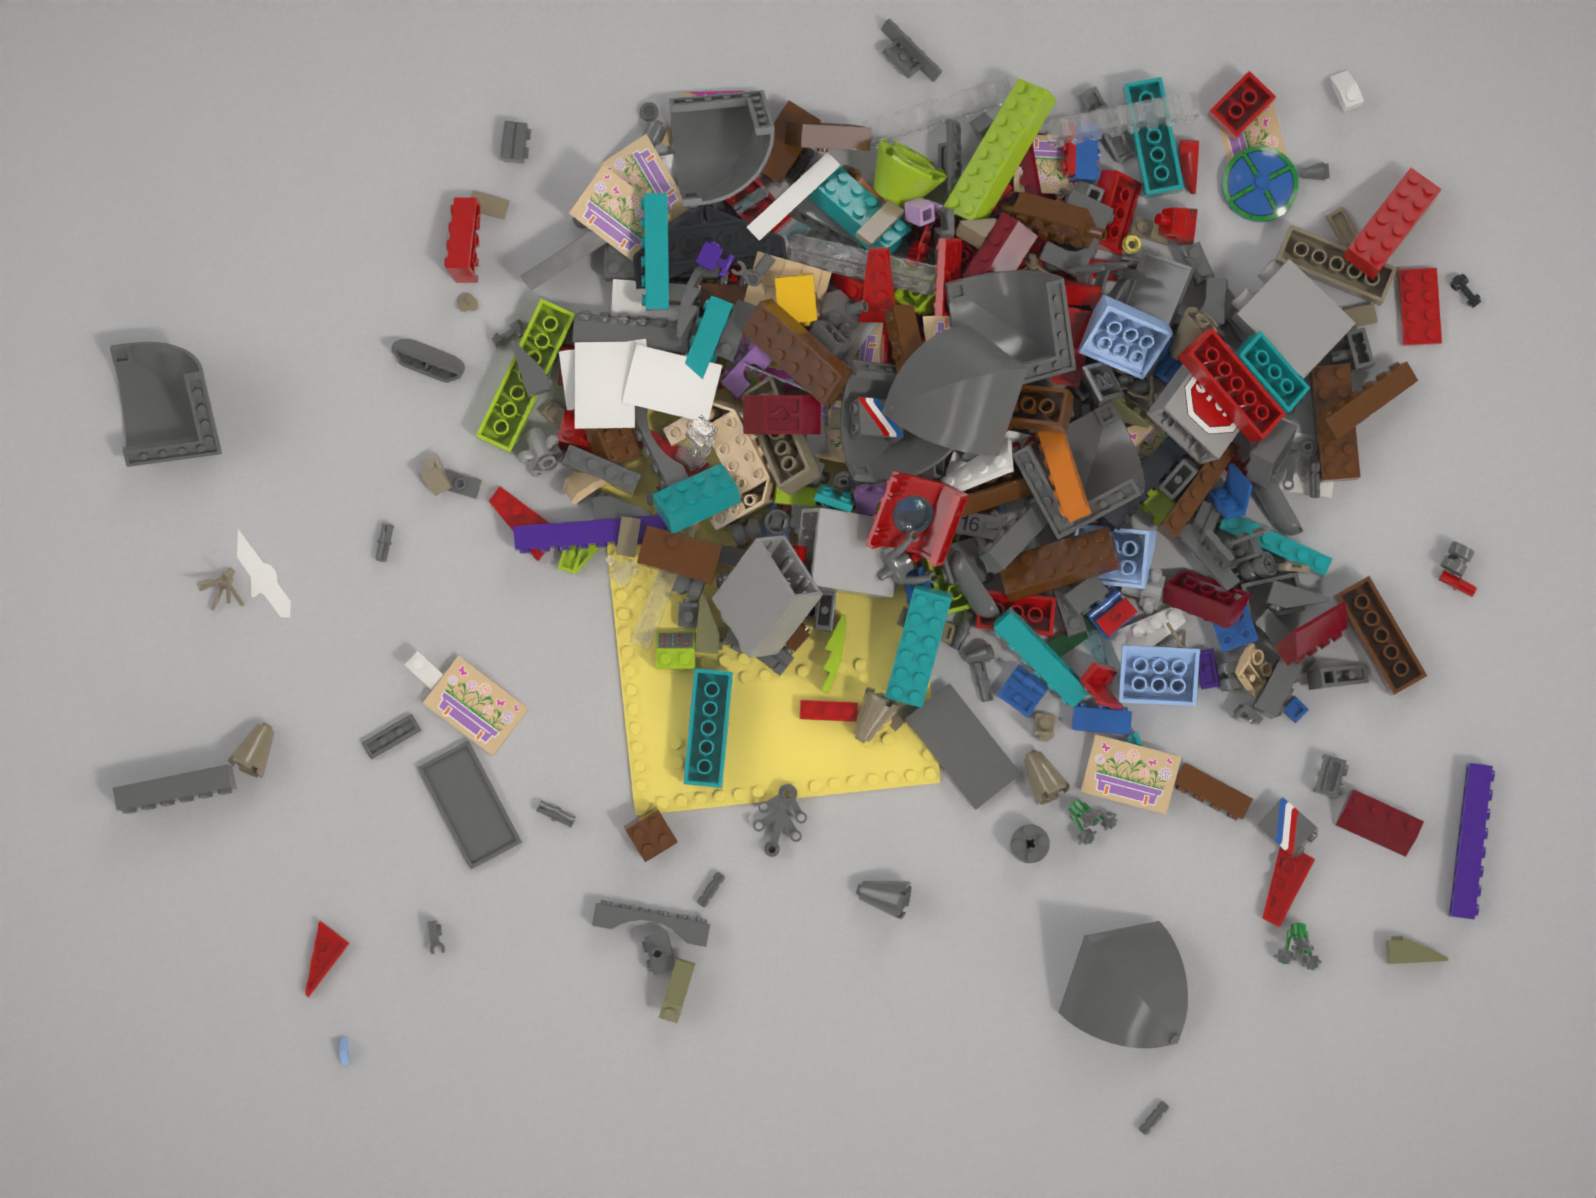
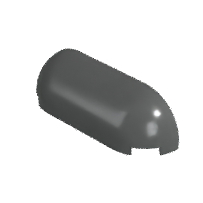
(428, 360)
(1278, 508)
(972, 587)

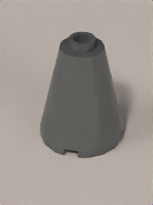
(886, 896)

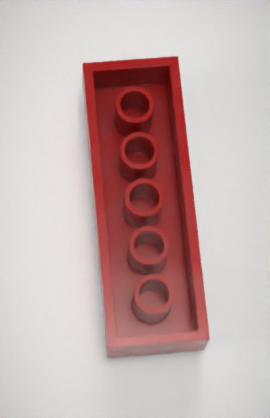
(1392, 223)
(1231, 385)

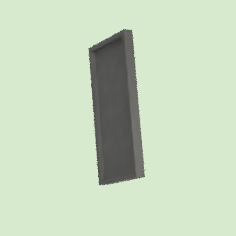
(1161, 291)
(962, 746)
(469, 804)

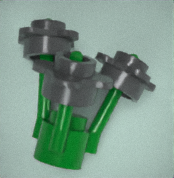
(1090, 818)
(1301, 946)

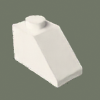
(1346, 91)
(424, 670)

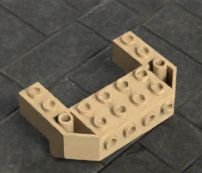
(741, 458)

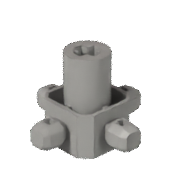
(543, 453)
(1152, 594)

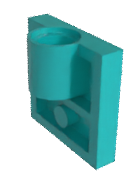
(834, 499)

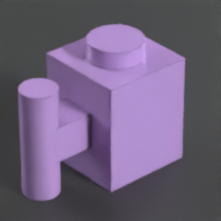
(921, 211)

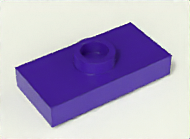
(1208, 671)

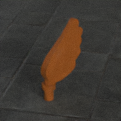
(857, 176)

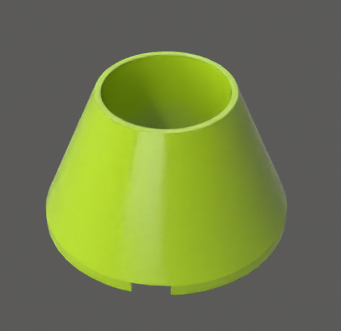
(904, 173)

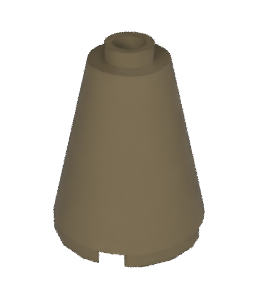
(1189, 327)
(873, 714)
(254, 751)
(1044, 778)

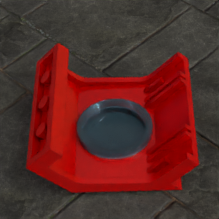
(919, 504)

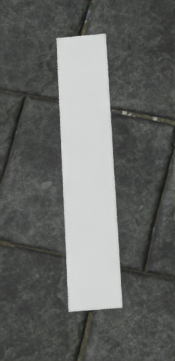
(793, 196)

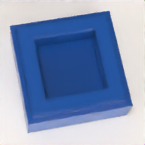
(1295, 709)

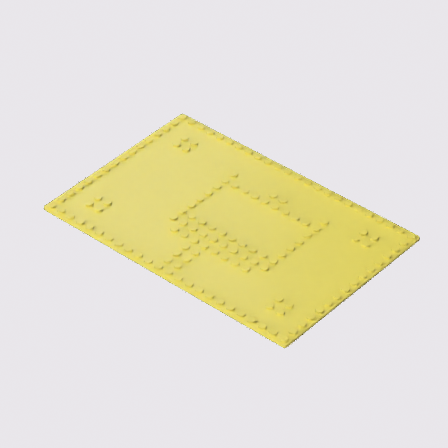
(765, 732)

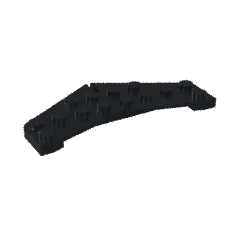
(691, 233)

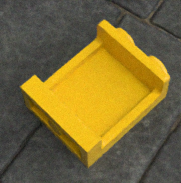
(797, 296)

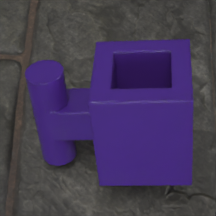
(710, 257)

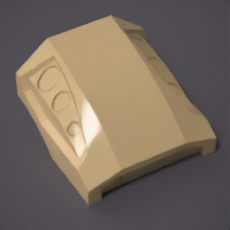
(580, 485)
(1253, 670)

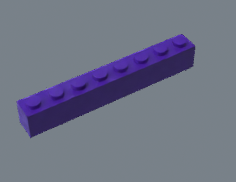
(576, 534)
(1471, 841)

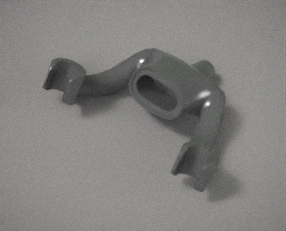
(900, 564)

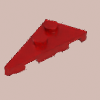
(326, 952)

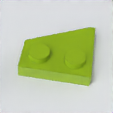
(574, 559)

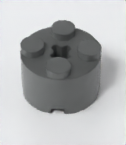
(1018, 844)

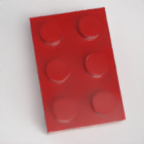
(1241, 105)
(753, 212)

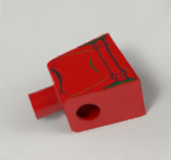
(1177, 224)

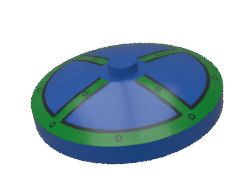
(1260, 184)

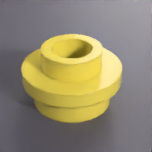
(1137, 244)

